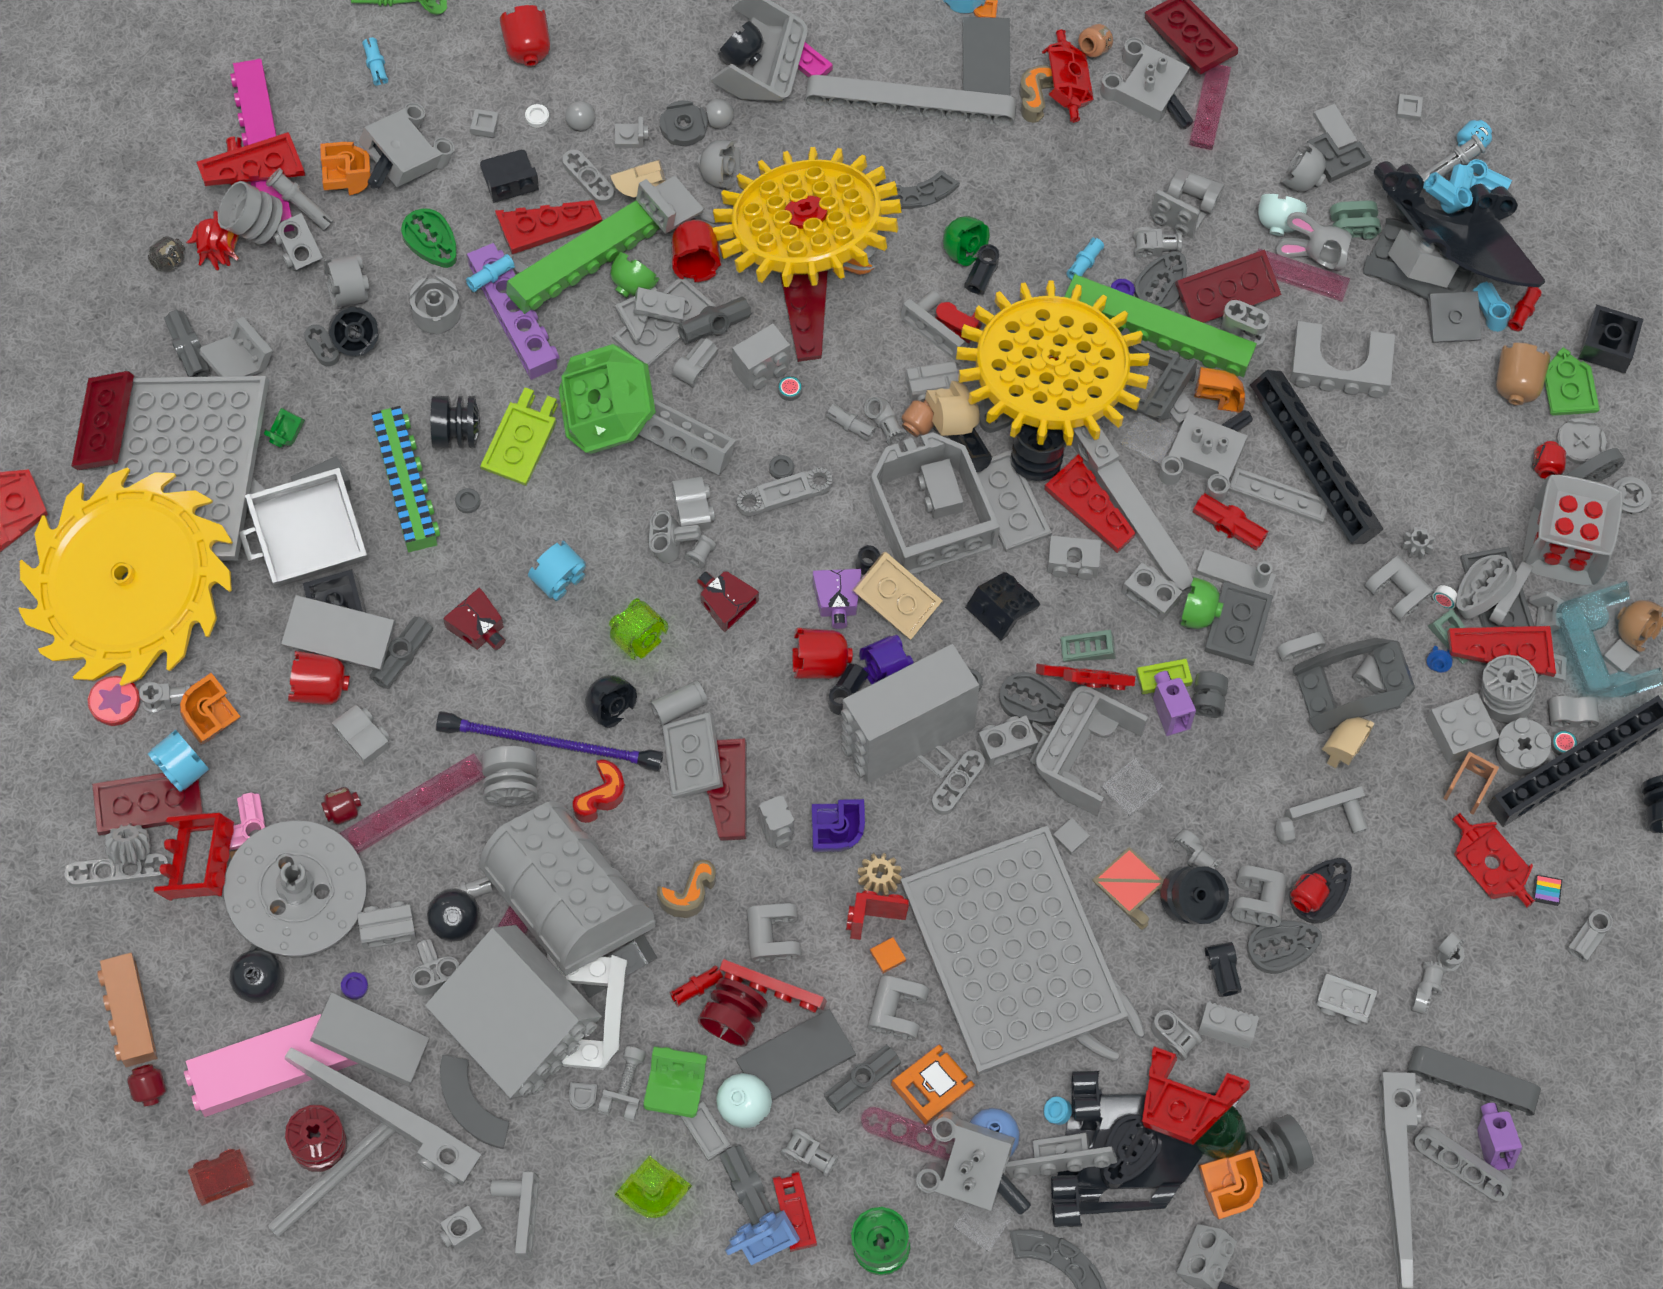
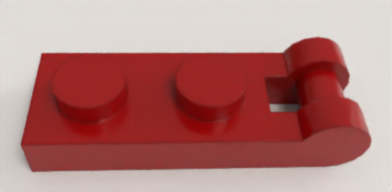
(795, 1209)

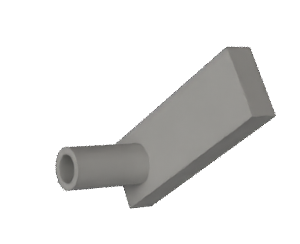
(918, 318)
(1236, 572)
(1347, 799)
(528, 1192)

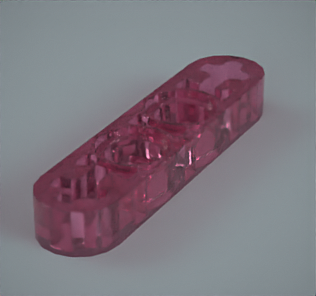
(909, 1138)

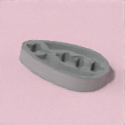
(1474, 595)

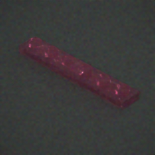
(414, 804)

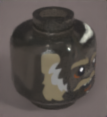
(166, 254)

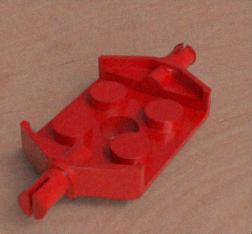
(1069, 75)
(1486, 841)

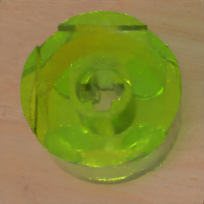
(637, 629)

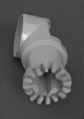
(885, 419)
(1195, 850)
(1451, 946)
(1430, 985)

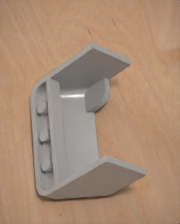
(781, 52)
(1083, 714)

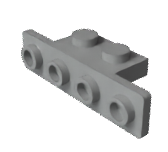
(1059, 1155)

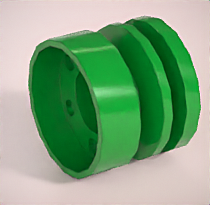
(876, 1225)

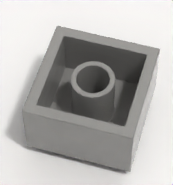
(1421, 260)
(761, 358)
(1462, 728)

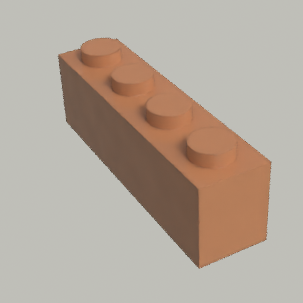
(128, 1010)

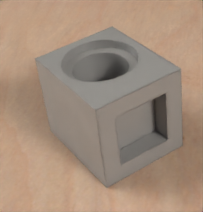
(462, 1217)

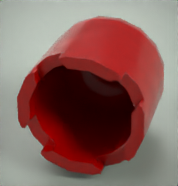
(526, 34)
(695, 251)
(820, 654)
(317, 679)

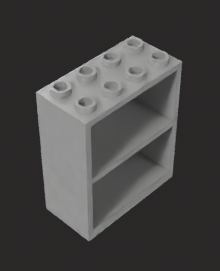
(909, 713)
(513, 1011)

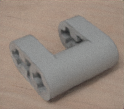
(1196, 186)
(1234, 321)
(1407, 580)
(1269, 908)
(761, 937)
(885, 1005)

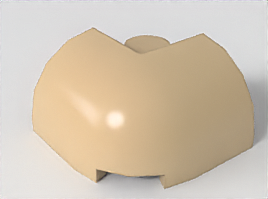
(628, 180)
(952, 410)
(1347, 740)

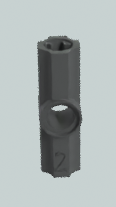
(724, 316)
(186, 344)
(409, 640)
(850, 1089)
(745, 1183)

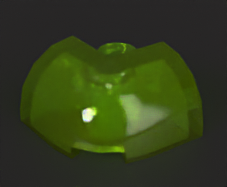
(653, 1190)

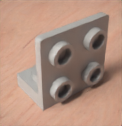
(668, 203)
(1176, 214)

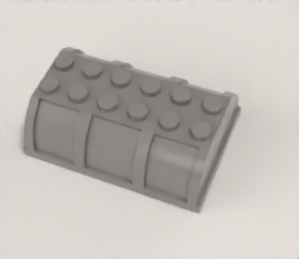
(563, 887)

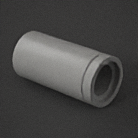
(679, 702)

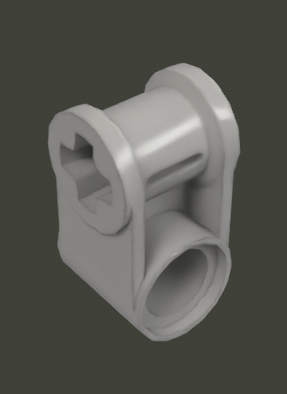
(1175, 1035)

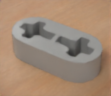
(1301, 646)

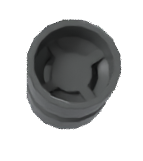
(1209, 694)

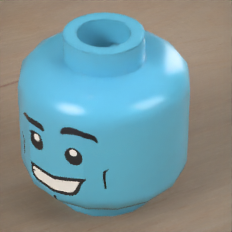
(1476, 127)

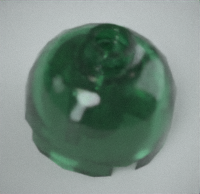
(1224, 1136)

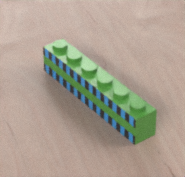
(404, 478)

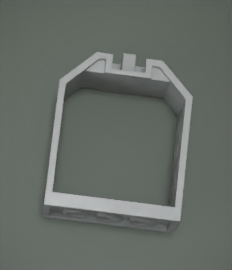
(948, 547)

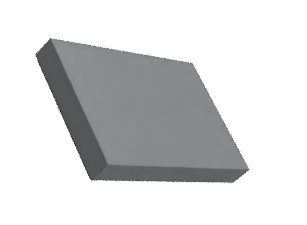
(692, 755)

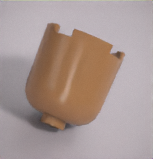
(1521, 373)

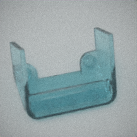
(1578, 621)

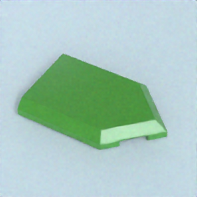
(1570, 386)

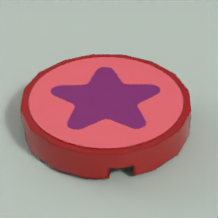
(112, 702)

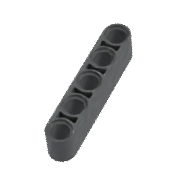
(1474, 1079)

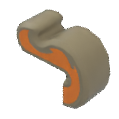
(1030, 91)
(693, 897)

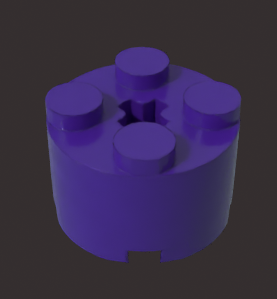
(884, 658)

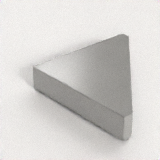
(633, 322)

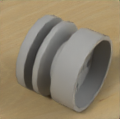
(250, 212)
(1508, 688)
(509, 776)

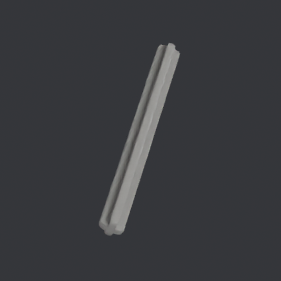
(330, 1179)

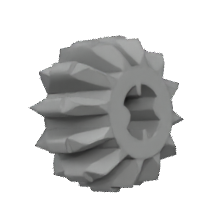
(127, 844)

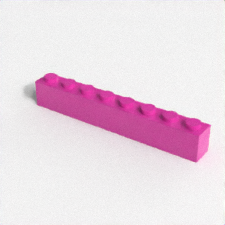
(256, 116)

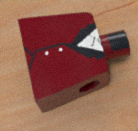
(726, 598)
(476, 621)

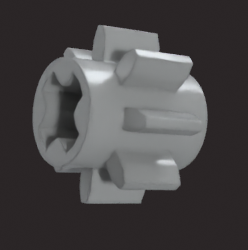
(1418, 542)

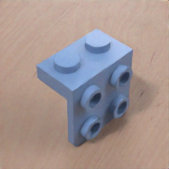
(764, 1238)

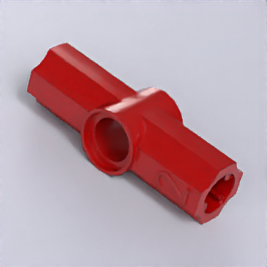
(1230, 521)

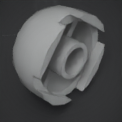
(719, 159)
(1306, 169)

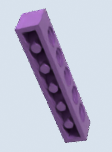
(534, 362)

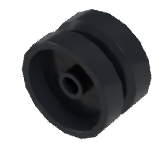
(1194, 895)

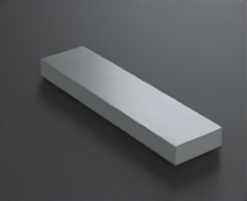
(1278, 495)

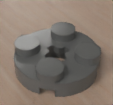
(683, 135)

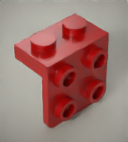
(872, 904)

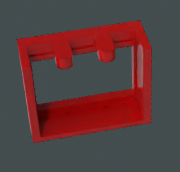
(217, 860)

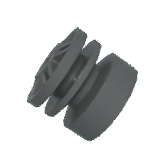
(1280, 1149)

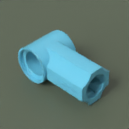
(1492, 306)

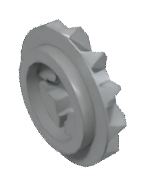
(1634, 485)

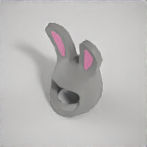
(1326, 245)

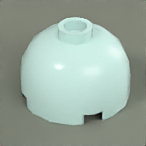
(1274, 212)
(743, 1100)

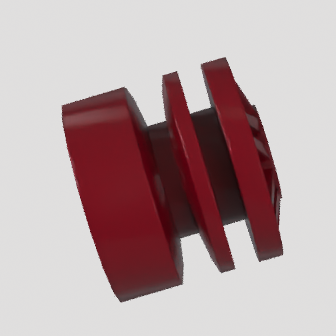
(733, 1008)
(321, 1152)

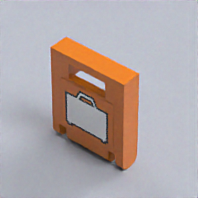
(937, 1079)

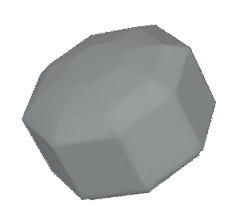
(1285, 830)

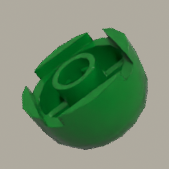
(964, 236)

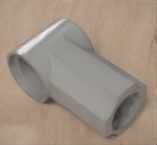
(694, 364)
(1590, 936)

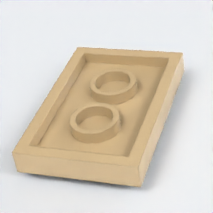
(897, 595)

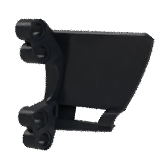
(1466, 237)
(1096, 1115)

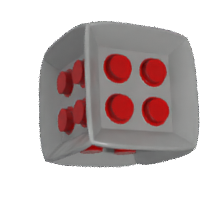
(1573, 529)

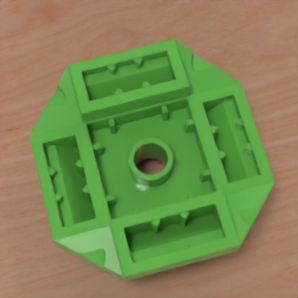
(623, 404)

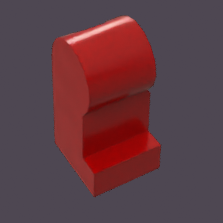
(955, 319)

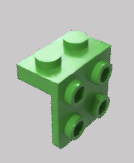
(675, 1082)

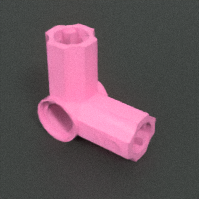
(251, 819)

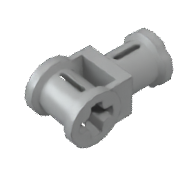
(1155, 242)
(163, 696)
(808, 1153)

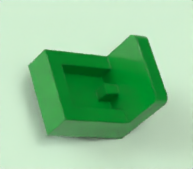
(285, 428)

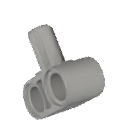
(669, 535)
(431, 968)

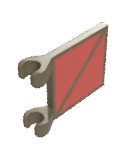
(1130, 884)

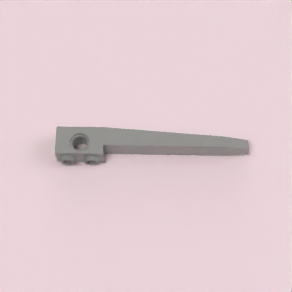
(1103, 462)
(1394, 1127)
(429, 1137)

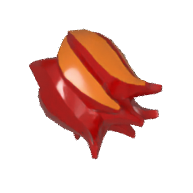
(214, 242)

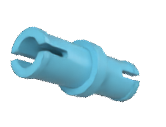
(375, 61)
(1085, 258)
(490, 273)

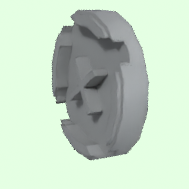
(1581, 440)

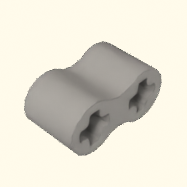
(1370, 676)
(1574, 712)

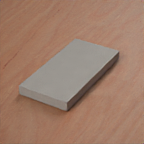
(661, 334)
(1012, 504)
(338, 632)
(369, 1039)

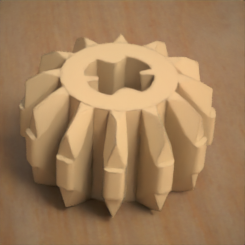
(870, 870)

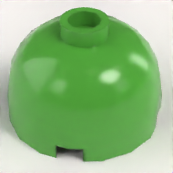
(631, 275)
(1201, 605)

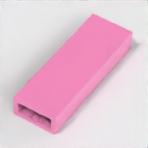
(255, 1067)

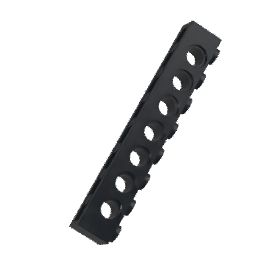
(1316, 457)
(1578, 762)

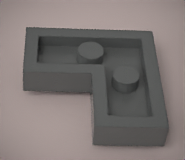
(1343, 161)

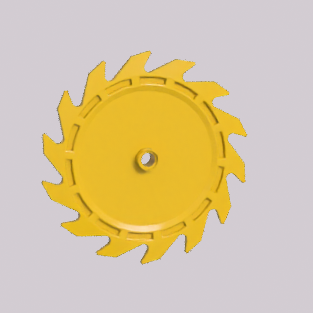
(166, 584)

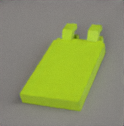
(520, 439)

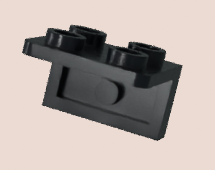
(509, 175)
(1001, 604)

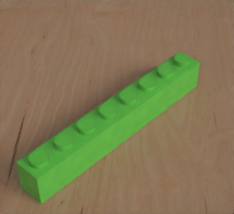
(580, 257)
(1171, 329)

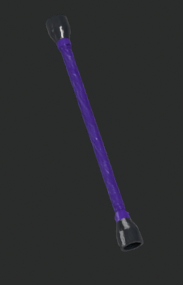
(452, 723)

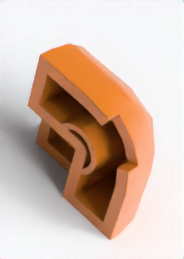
(344, 167)
(1222, 387)
(207, 709)
(1232, 1183)

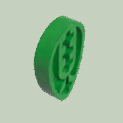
(419, 243)

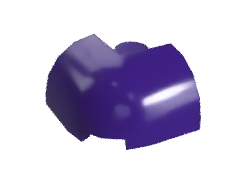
(837, 825)

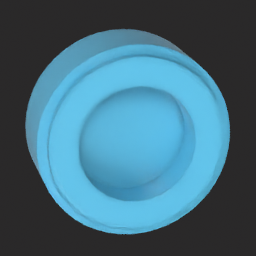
(1057, 1110)

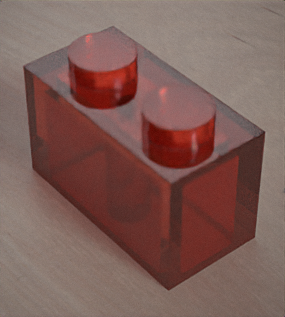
(220, 1176)

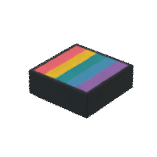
(1547, 890)

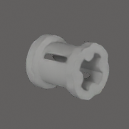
(700, 551)

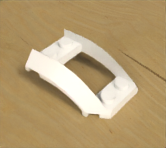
(601, 972)

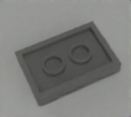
(1241, 623)

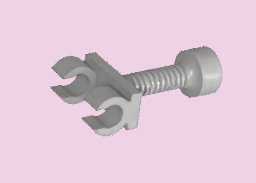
(633, 1057)

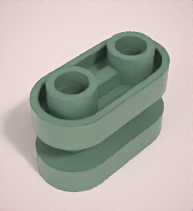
(1357, 218)

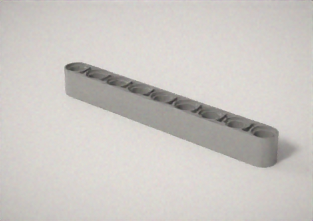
(911, 99)

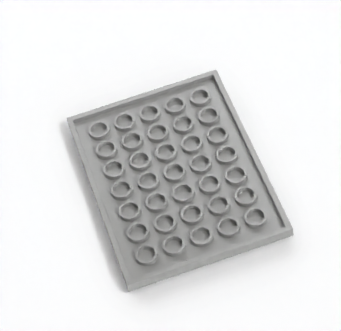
(204, 435)
(1013, 949)

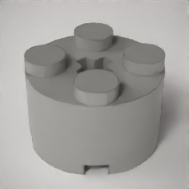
(345, 280)
(435, 304)
(1521, 733)

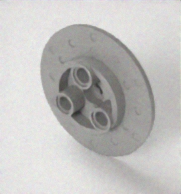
(320, 862)

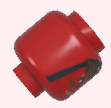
(1549, 459)
(1309, 892)

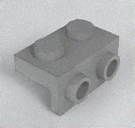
(1346, 998)

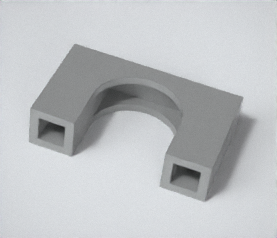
(1311, 369)

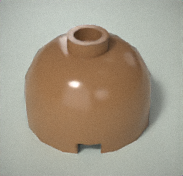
(1640, 619)

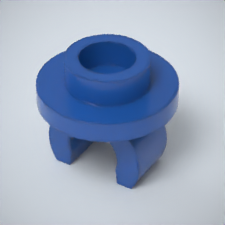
(1439, 660)

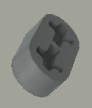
(317, 348)

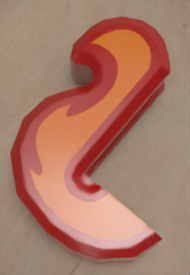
(602, 797)

